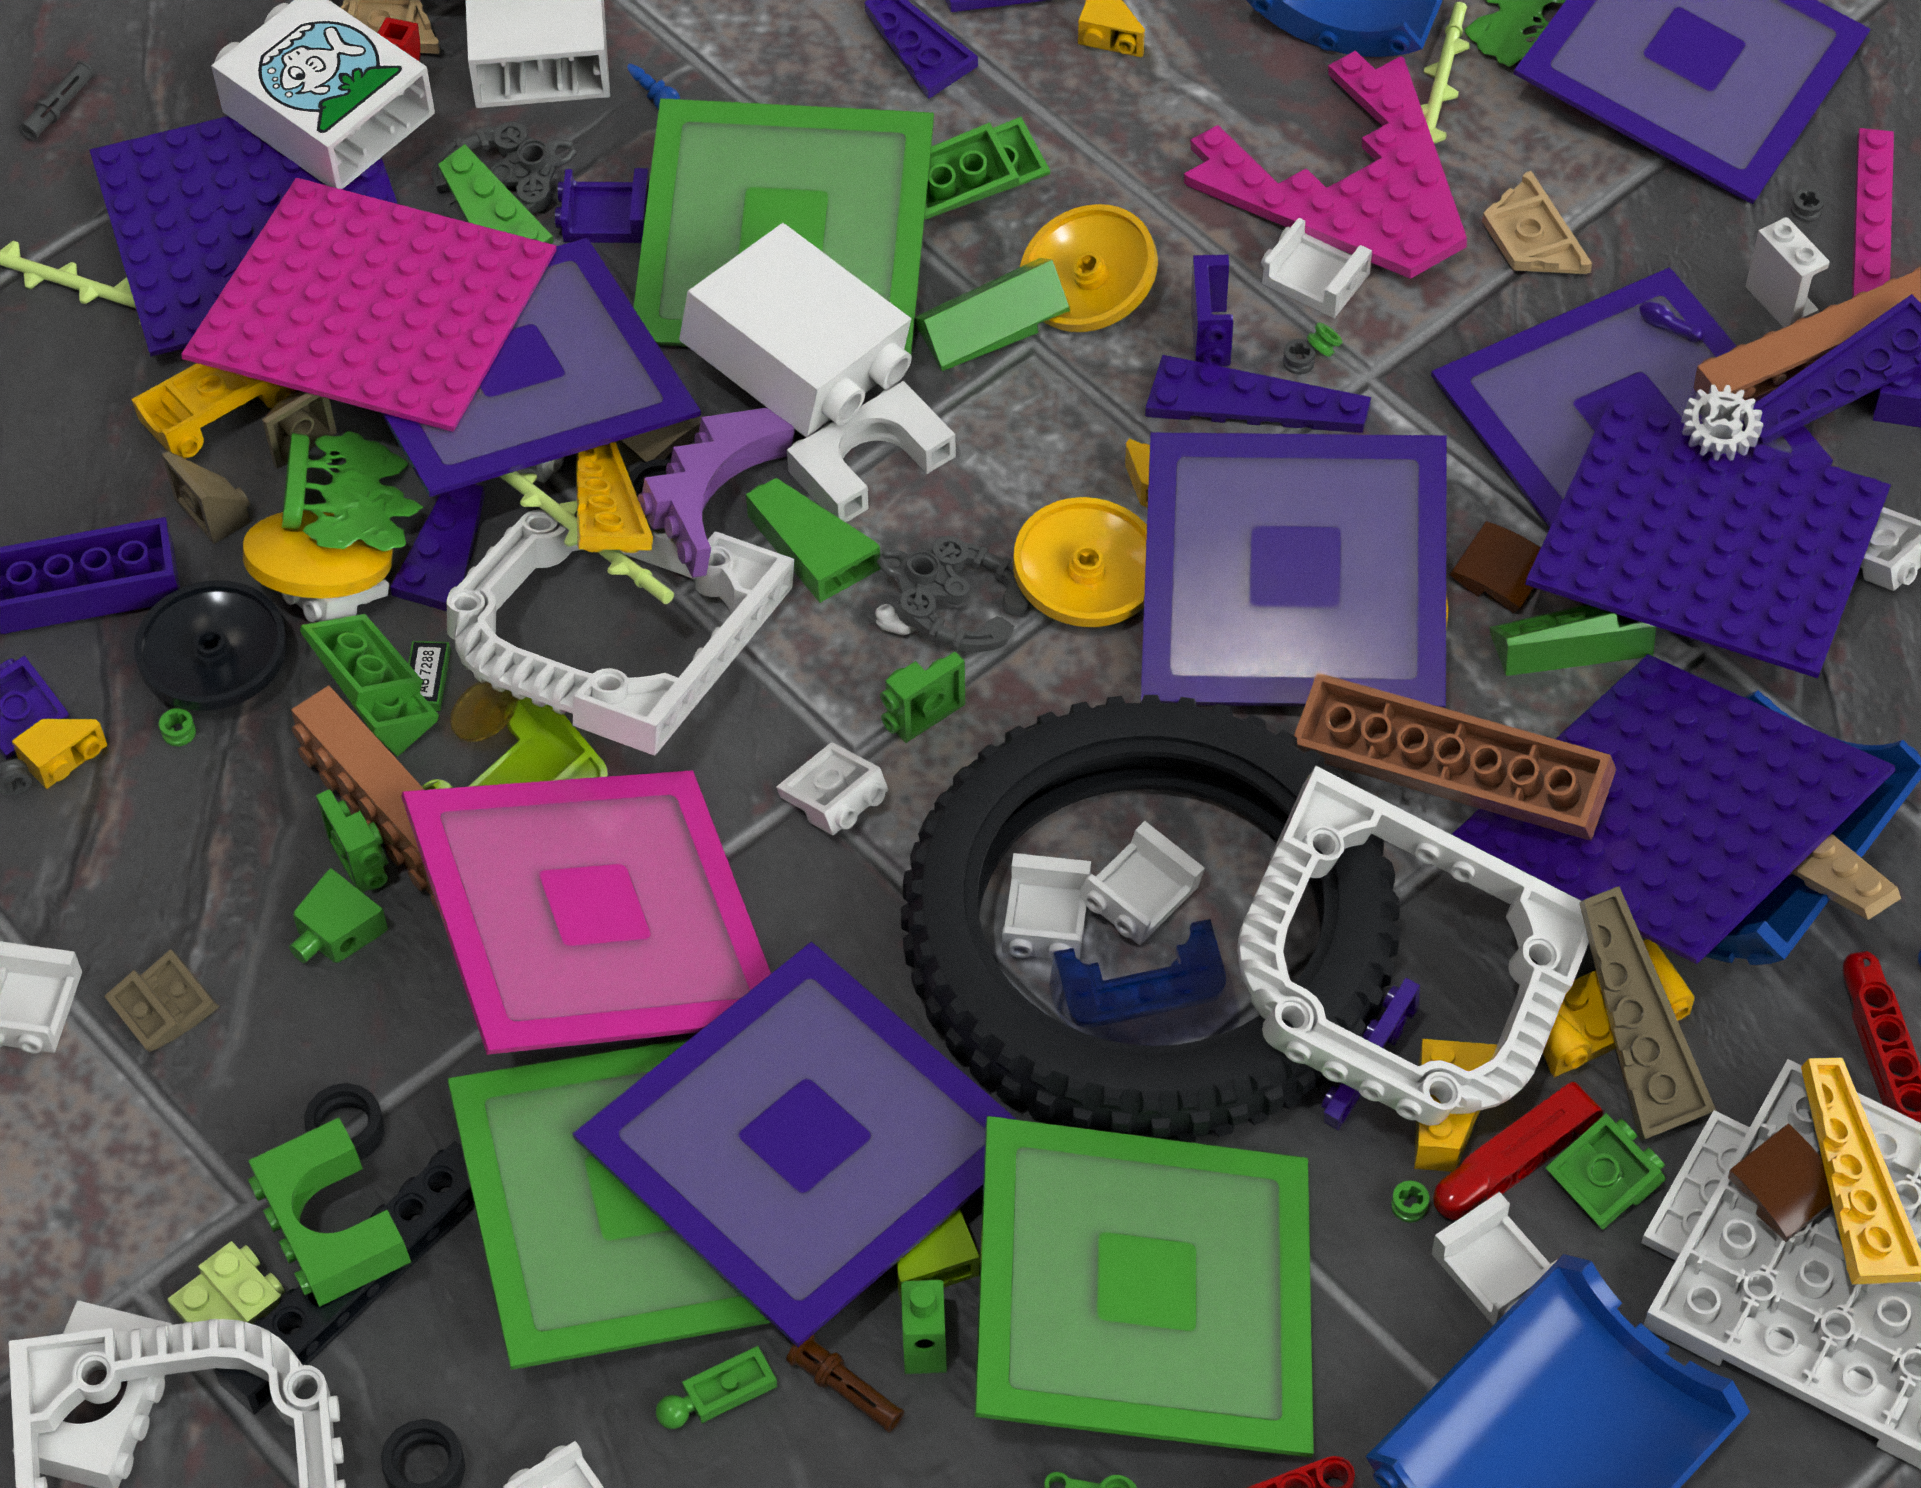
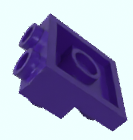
(23, 702)

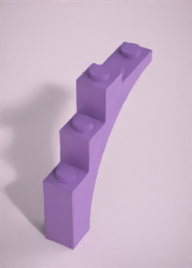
(696, 471)

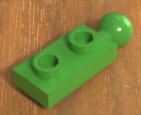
(718, 1389)

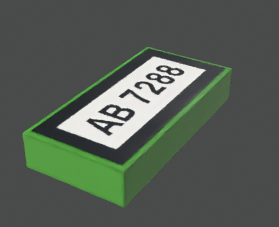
(431, 664)

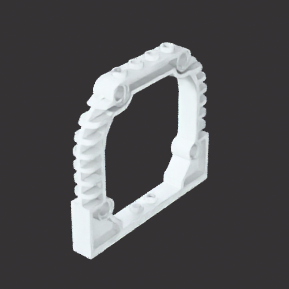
(608, 703)
(1544, 920)
(53, 1373)

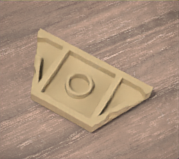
(374, 12)
(1533, 231)

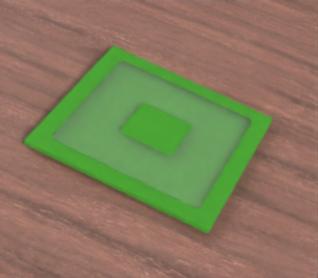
(741, 169)
(564, 1241)
(1145, 1288)

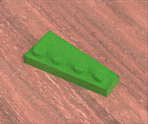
(486, 199)

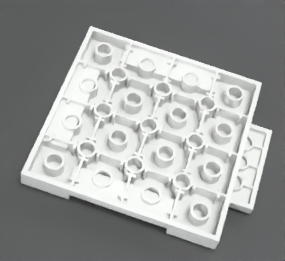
(1791, 1304)

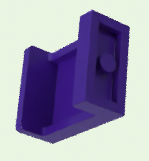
(603, 209)
(1209, 294)

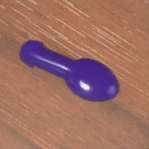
(1664, 318)

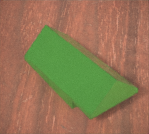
(981, 165)
(993, 314)
(1570, 639)
(373, 679)

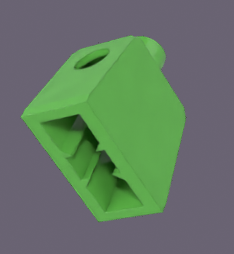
(335, 920)
(923, 1319)

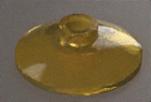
(482, 712)

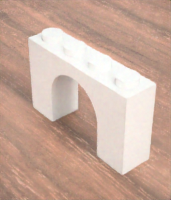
(892, 417)
(103, 1449)

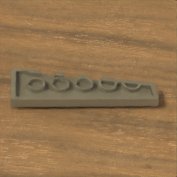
(1650, 1045)

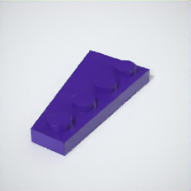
(921, 44)
(441, 549)
(1399, 1004)

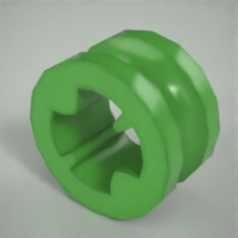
(1324, 339)
(173, 717)
(1418, 1209)

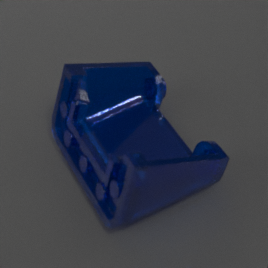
(1190, 981)

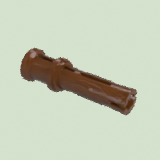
(826, 1374)

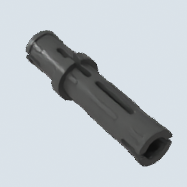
(34, 124)

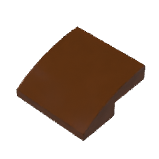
(1497, 564)
(1784, 1181)

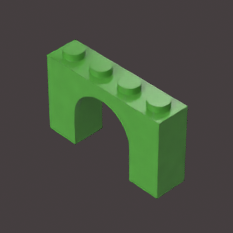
(328, 1261)

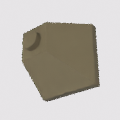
(297, 414)
(207, 497)

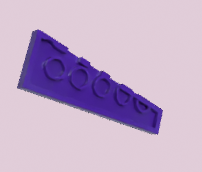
(1851, 370)
(1208, 390)

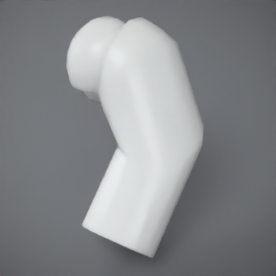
(890, 622)

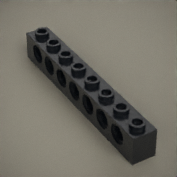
(324, 1323)

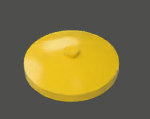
(1101, 261)
(1082, 561)
(299, 567)

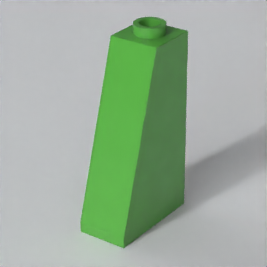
(824, 548)

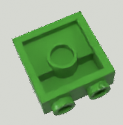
(923, 697)
(354, 842)
(1607, 1170)

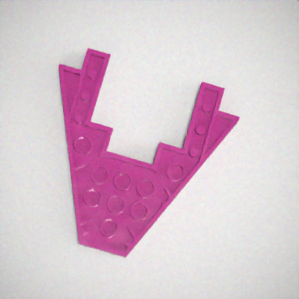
(1391, 206)

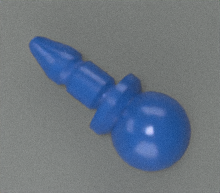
(656, 90)

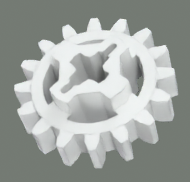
(1722, 423)

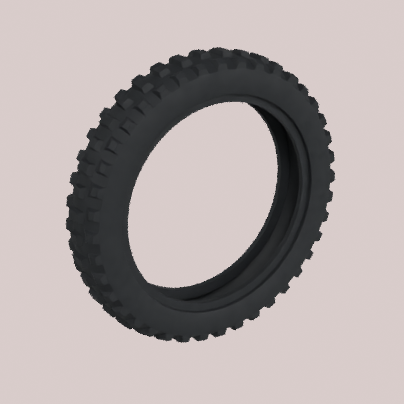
(1098, 1080)

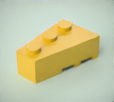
(1443, 1144)

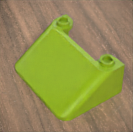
(545, 751)

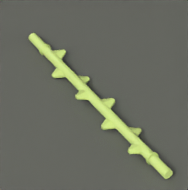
(1440, 71)
(66, 276)
(565, 515)

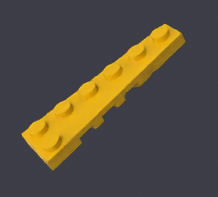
(607, 504)
(1865, 1202)

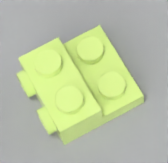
(228, 1289)

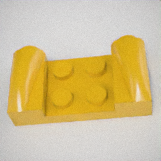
(193, 399)
(1583, 1023)

